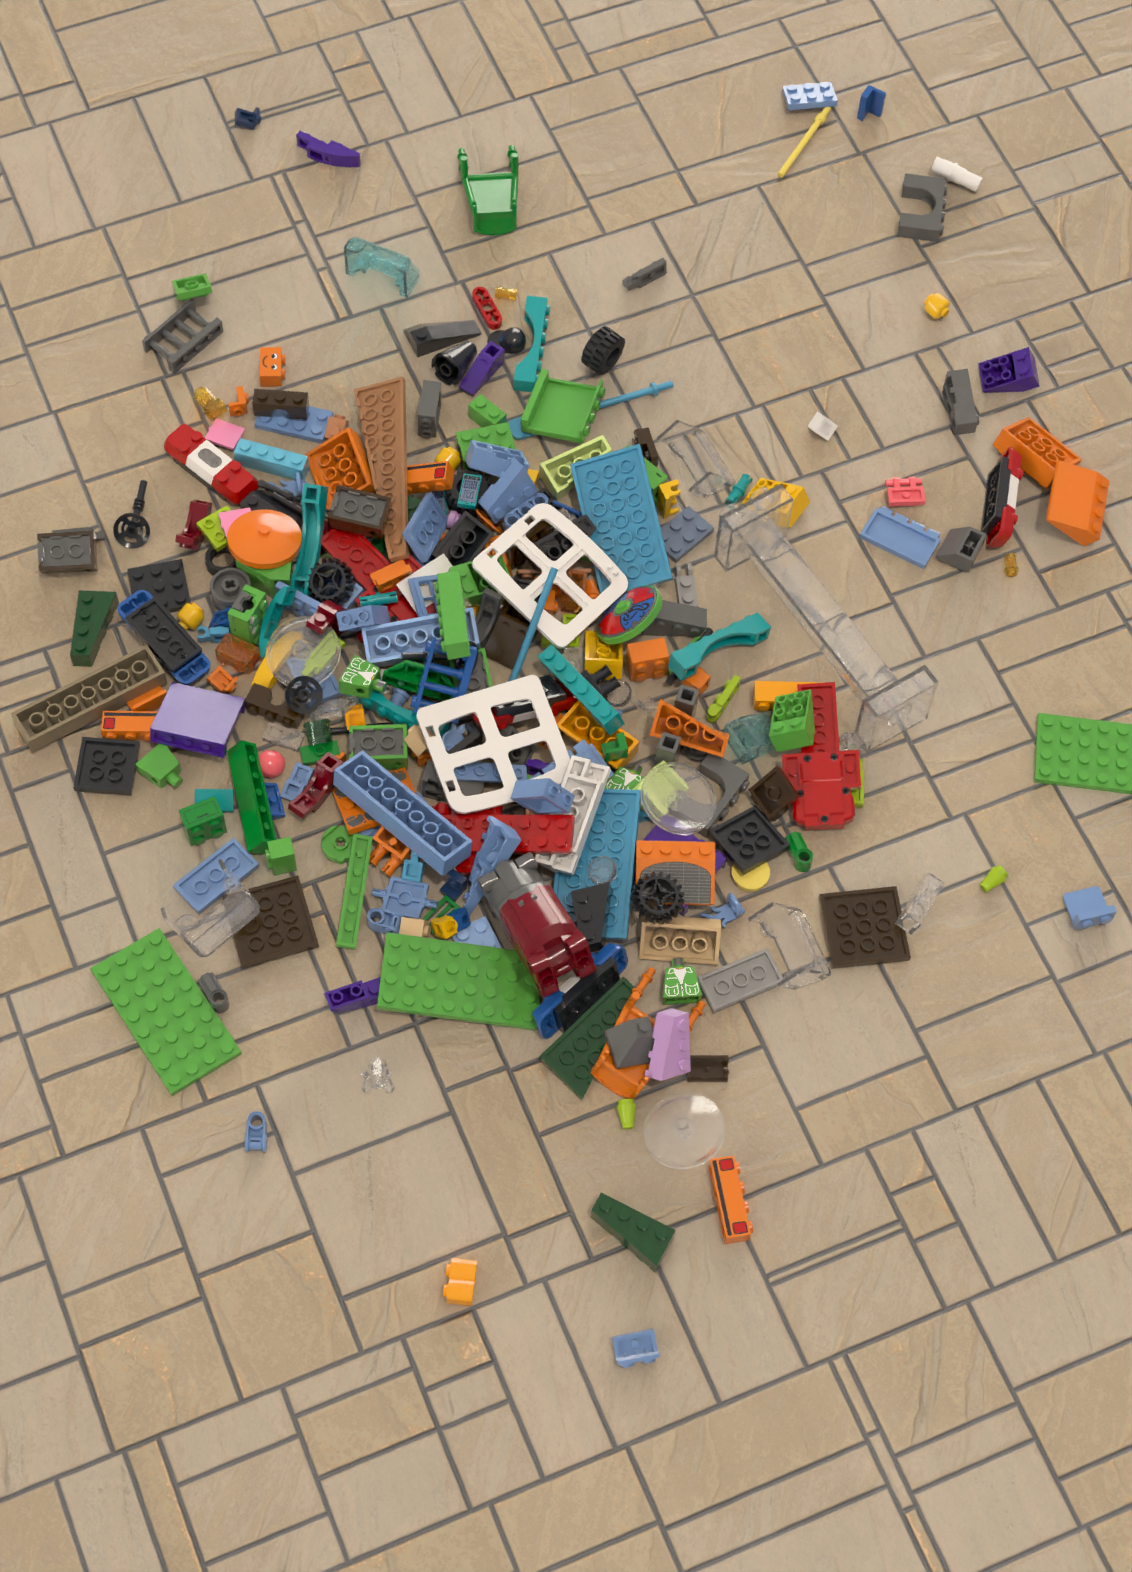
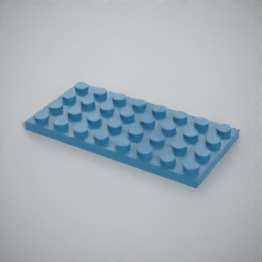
(621, 505)
(613, 836)

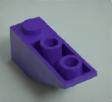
(483, 367)

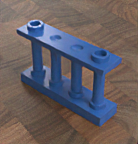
(461, 674)

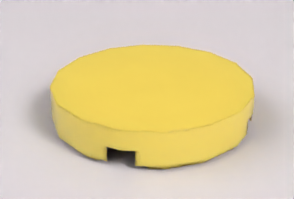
(752, 880)

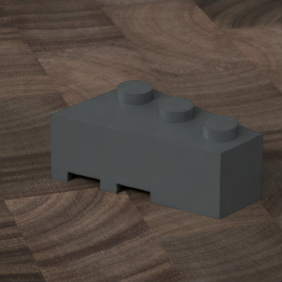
(960, 402)
(678, 620)
(433, 788)

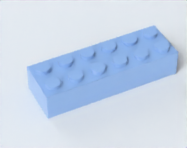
(388, 640)

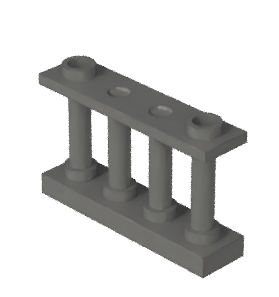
(187, 350)

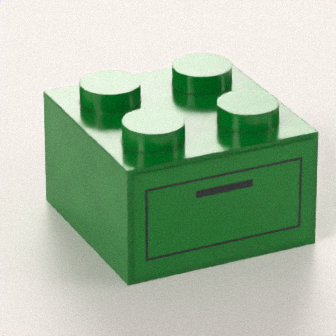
(203, 821)

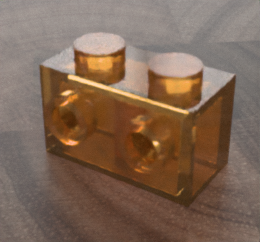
(567, 603)
(237, 653)

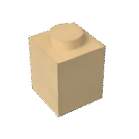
(416, 740)
(414, 927)

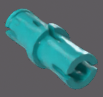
(739, 489)
(379, 599)

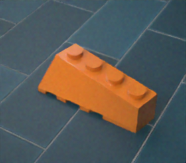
(692, 732)

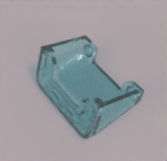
(363, 254)

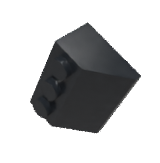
(262, 500)
(463, 540)

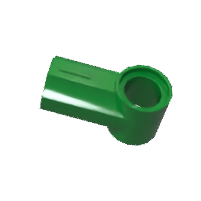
(799, 851)

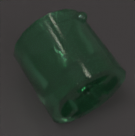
(318, 731)

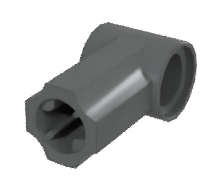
(213, 992)

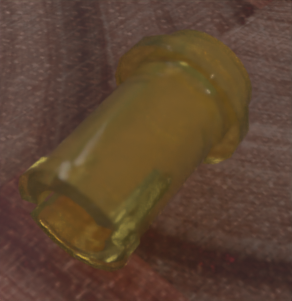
(506, 293)
(1011, 568)

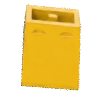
(798, 493)

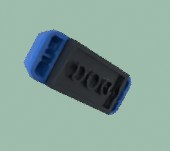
(164, 636)
(578, 995)

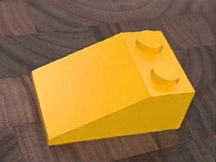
(599, 653)

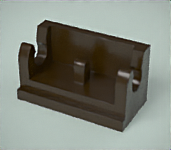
(708, 1068)

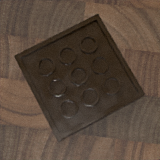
(280, 927)
(863, 927)

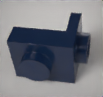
(247, 119)

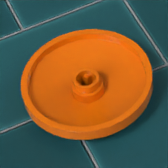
(264, 539)

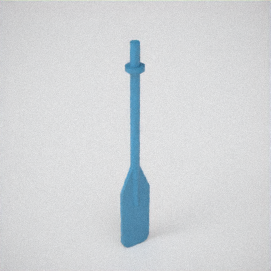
(515, 424)

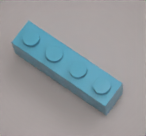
(271, 459)

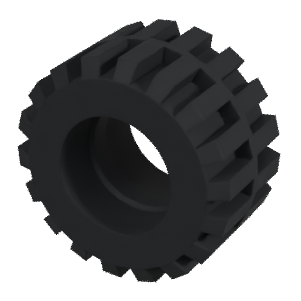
(603, 350)
(453, 494)

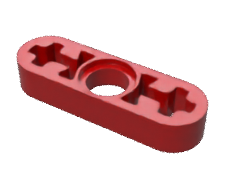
(487, 301)

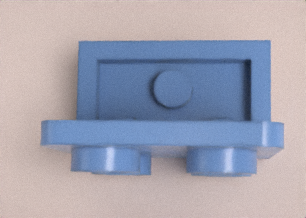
(1088, 908)

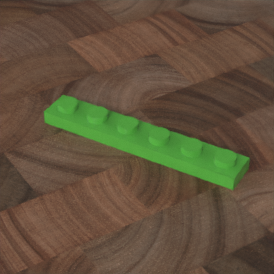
(354, 891)

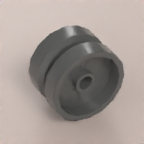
(227, 586)

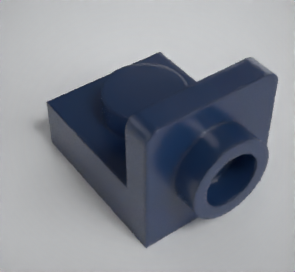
(455, 885)

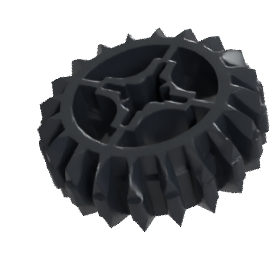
(340, 568)
(672, 894)

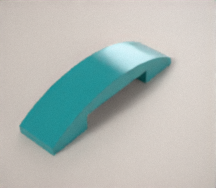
(273, 614)

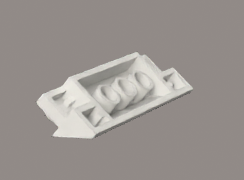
(587, 783)

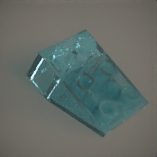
(750, 736)

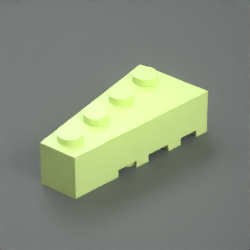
(557, 471)

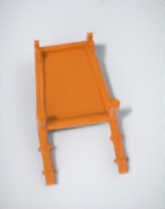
(631, 1080)

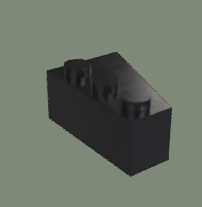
(592, 913)

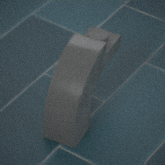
(488, 614)

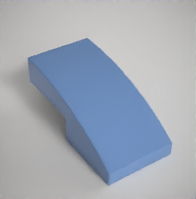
(297, 782)

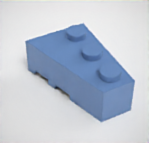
(492, 458)
(508, 492)

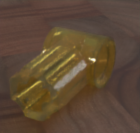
(212, 407)

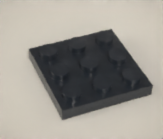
(163, 581)
(106, 766)
(749, 839)

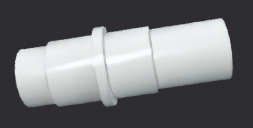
(956, 174)

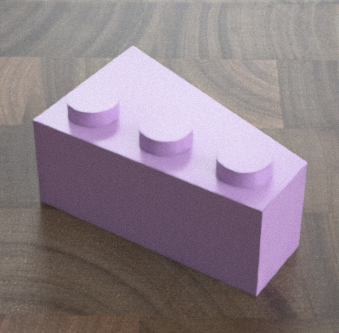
(671, 1045)

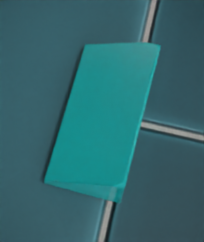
(224, 797)

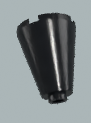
(454, 362)

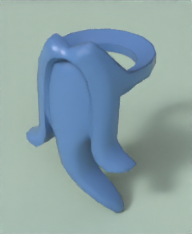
(294, 486)
(727, 912)

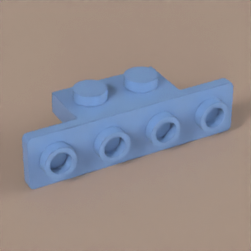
(486, 772)

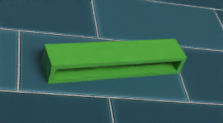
(453, 619)

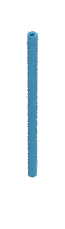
(533, 624)

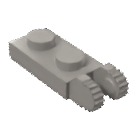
(686, 586)

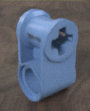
(387, 921)
(256, 1136)

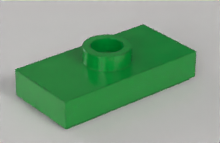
(312, 753)

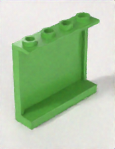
(561, 408)

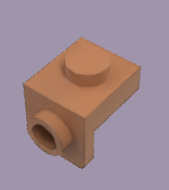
(335, 425)

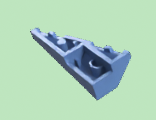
(498, 846)

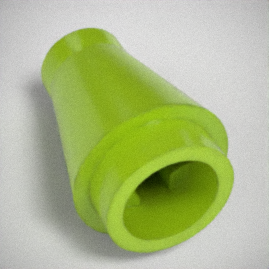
(994, 878)
(627, 1110)

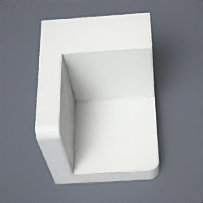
(822, 426)

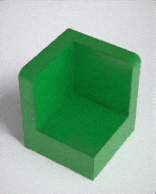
(616, 749)

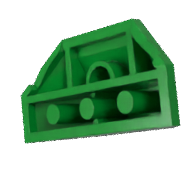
(407, 676)

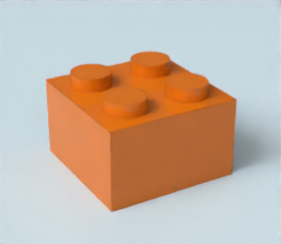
(647, 659)

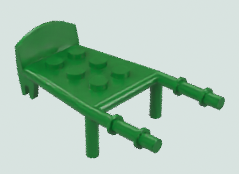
(492, 196)

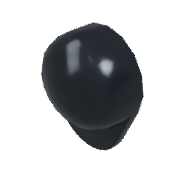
(511, 340)

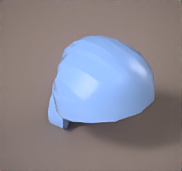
(453, 736)

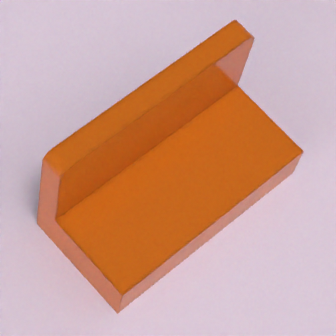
(390, 575)
(148, 701)

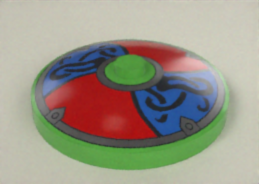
(629, 615)

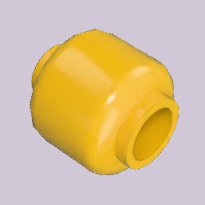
(937, 306)
(449, 454)
(190, 616)

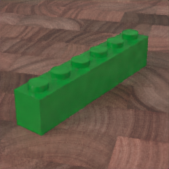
(251, 796)

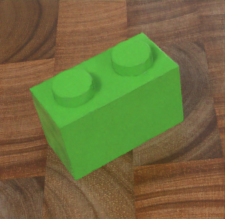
(485, 412)
(281, 856)

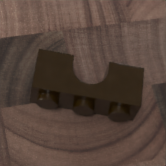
(290, 401)
(259, 703)

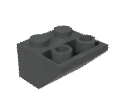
(961, 547)

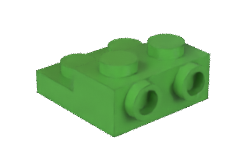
(192, 287)

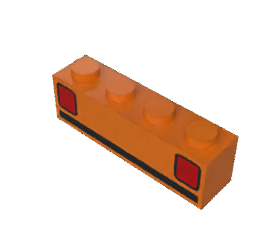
(429, 477)
(127, 725)
(729, 1199)

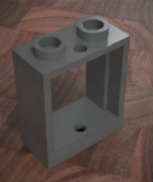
(429, 408)

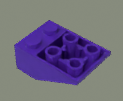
(1009, 372)

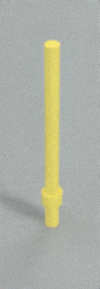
(819, 120)

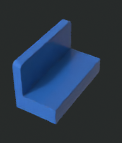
(871, 102)

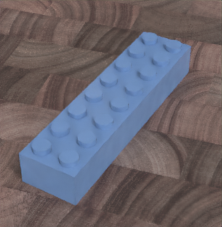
(402, 813)

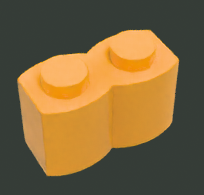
(461, 1282)

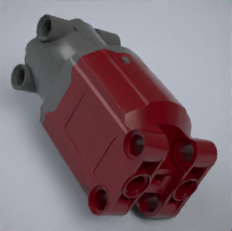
(536, 923)

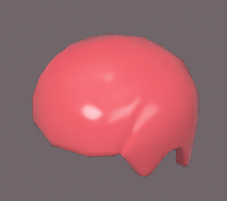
(271, 763)

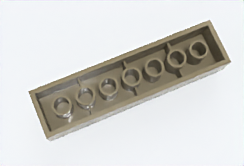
(88, 698)

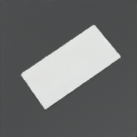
(438, 565)

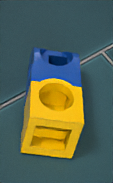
(450, 923)

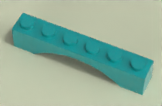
(535, 316)
(314, 508)
(747, 631)
(585, 693)
(395, 713)

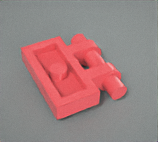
(905, 496)

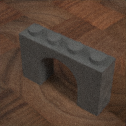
(932, 191)
(669, 745)
(730, 779)

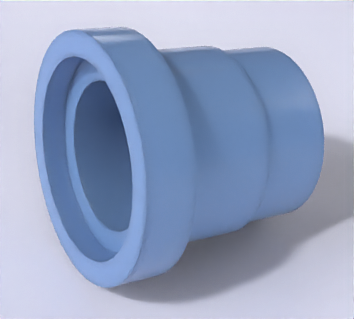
(399, 697)

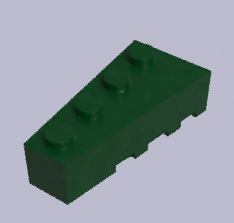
(92, 618)
(634, 1230)

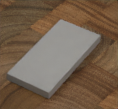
(740, 980)

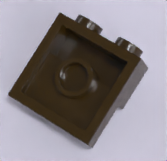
(643, 437)
(774, 794)

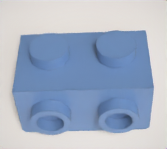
(635, 1348)

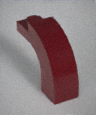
(191, 536)
(325, 618)
(318, 788)

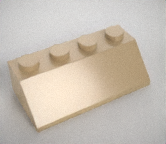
(684, 937)

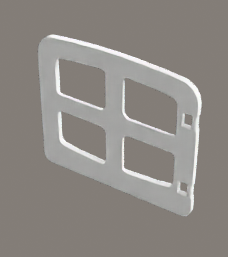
(523, 599)
(496, 746)

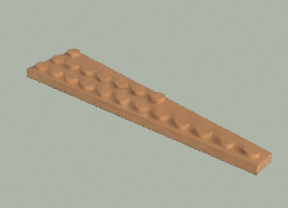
(384, 428)

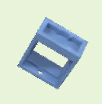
(362, 617)
(542, 796)

